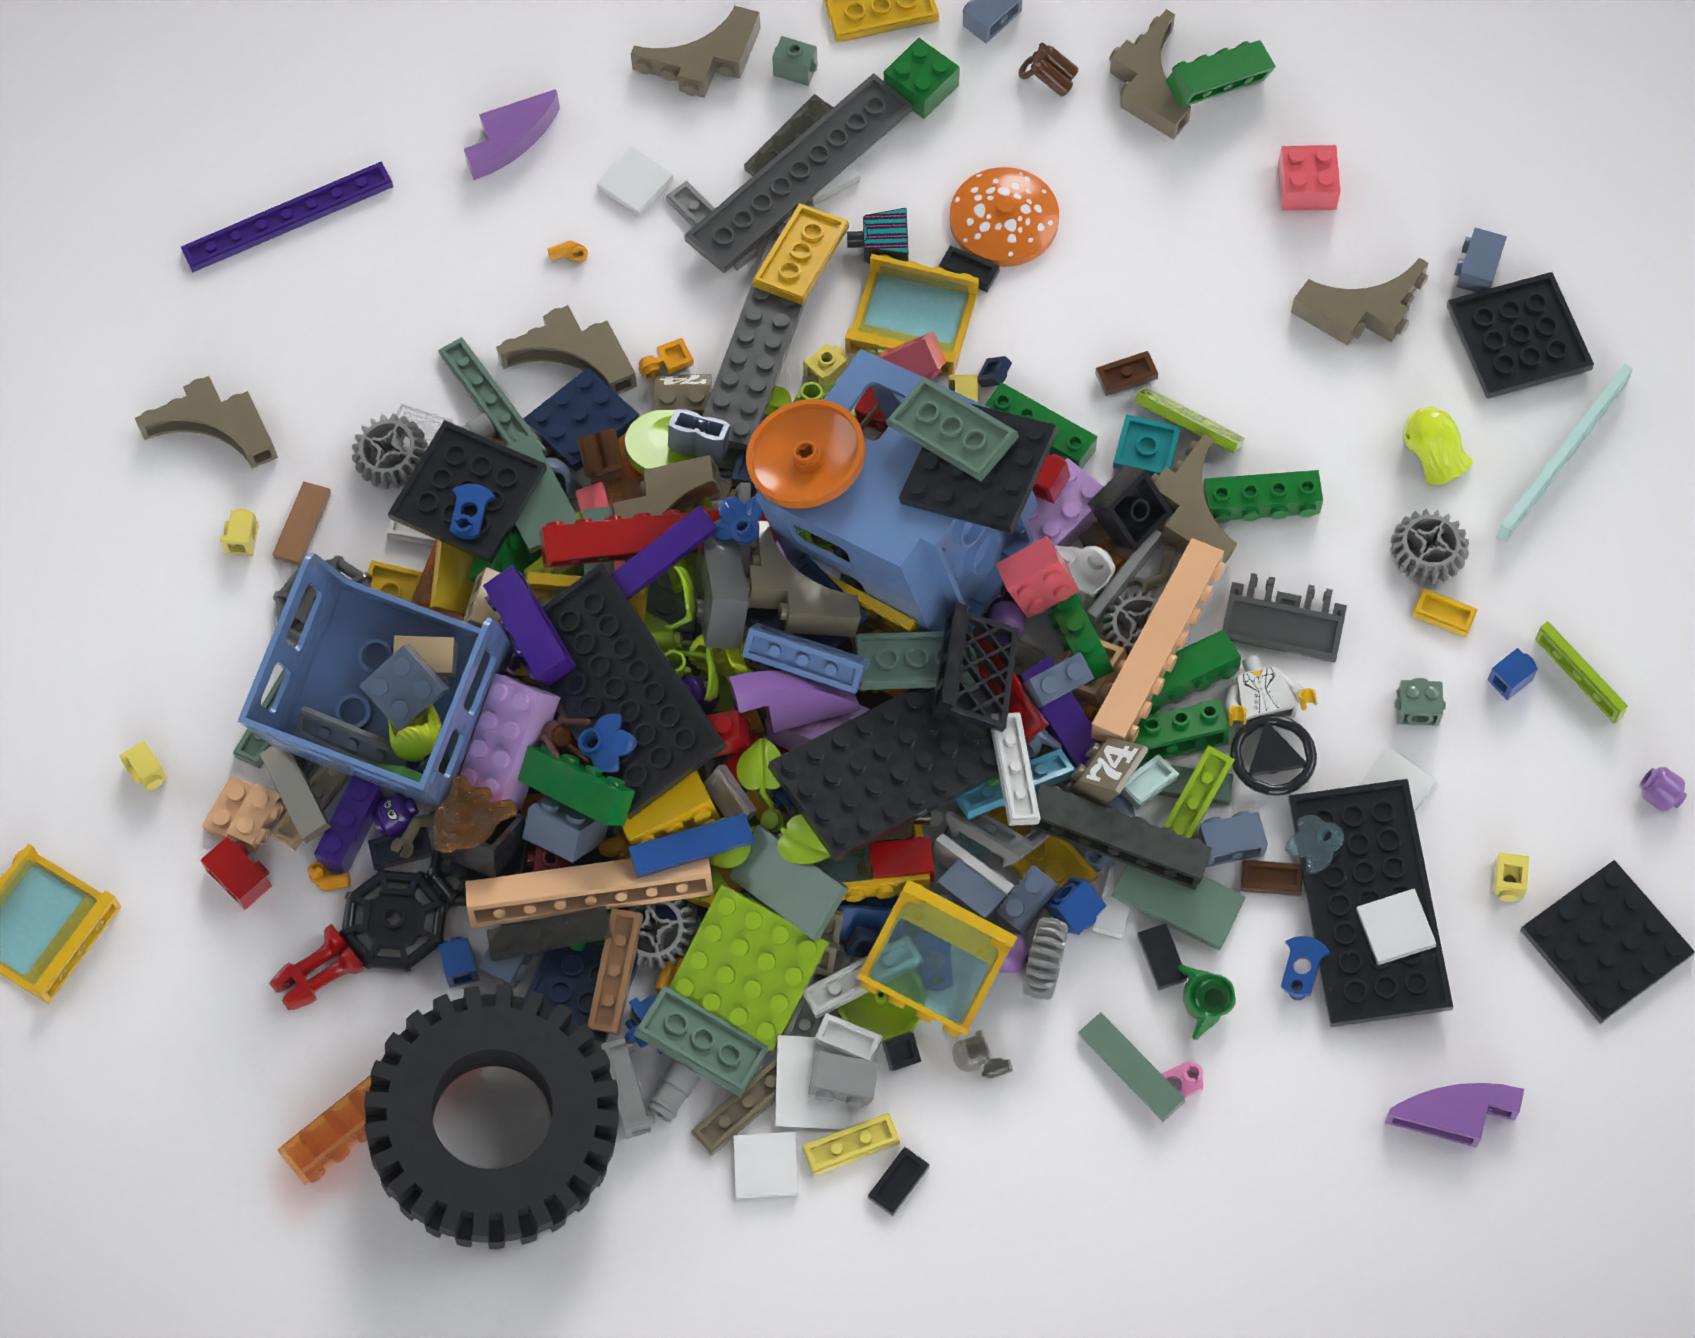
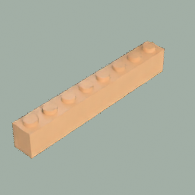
(1159, 642)
(580, 888)

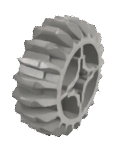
(384, 437)
(1436, 561)
(1124, 613)
(668, 927)
(1045, 958)

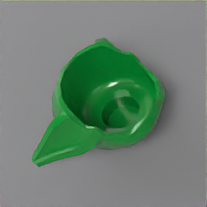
(1206, 998)

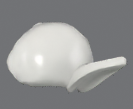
(1090, 568)

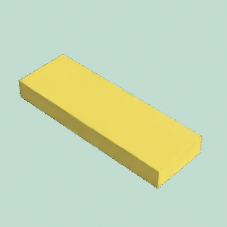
(851, 1144)

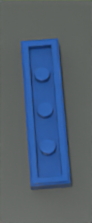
(691, 845)

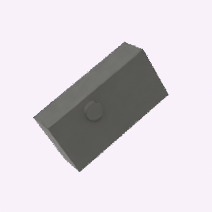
(720, 593)

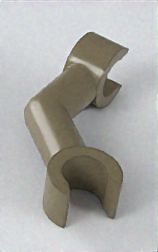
(1160, 578)
(410, 833)

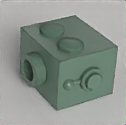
(795, 60)
(1419, 702)

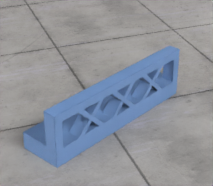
(805, 657)

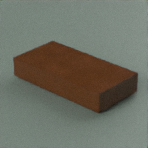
(1271, 877)

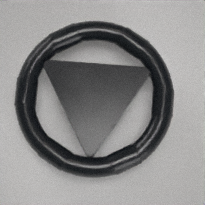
(1274, 755)

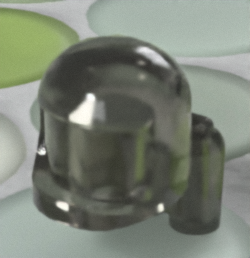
(974, 1054)

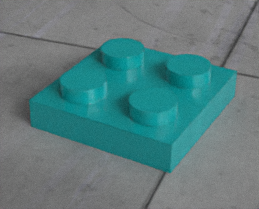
(1146, 444)

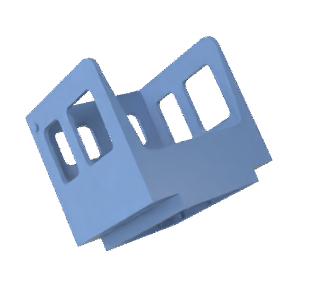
(897, 551)
(340, 647)

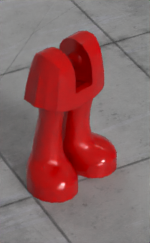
(296, 973)

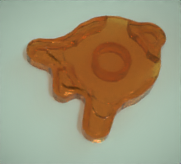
(468, 816)

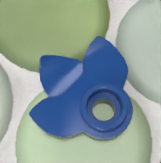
(736, 517)
(611, 743)

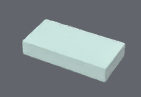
(1149, 781)

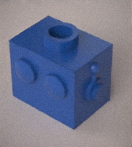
(1075, 905)

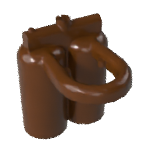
(1050, 68)
(601, 456)

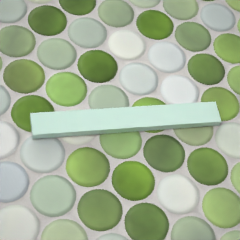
(1564, 453)

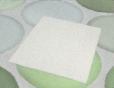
(793, 1076)

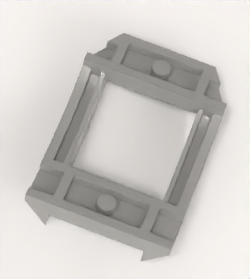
(996, 835)

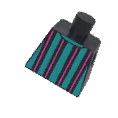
(882, 235)

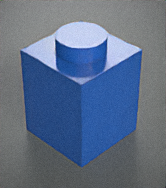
(1512, 673)
(458, 961)

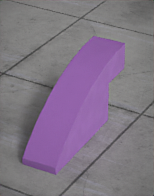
(511, 132)
(790, 698)
(1457, 1110)

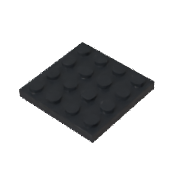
(1519, 335)
(467, 458)
(1001, 495)
(1607, 941)

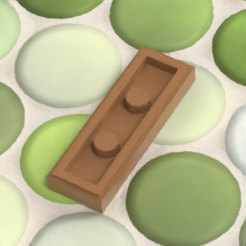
(301, 523)

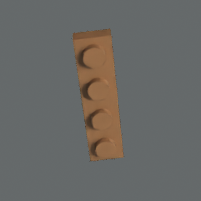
(615, 972)

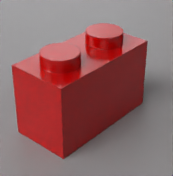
(901, 857)
(236, 872)

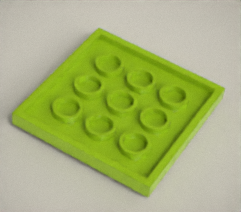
(748, 966)

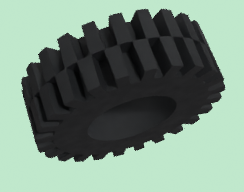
(475, 1034)

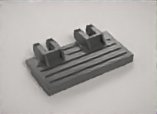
(1282, 623)

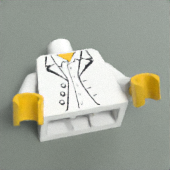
(1265, 693)

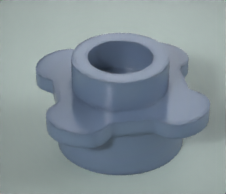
(1096, 862)

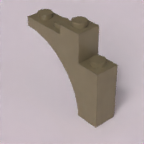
(695, 63)
(1145, 86)
(1348, 311)
(567, 344)
(202, 412)
(673, 488)
(1185, 496)
(799, 600)

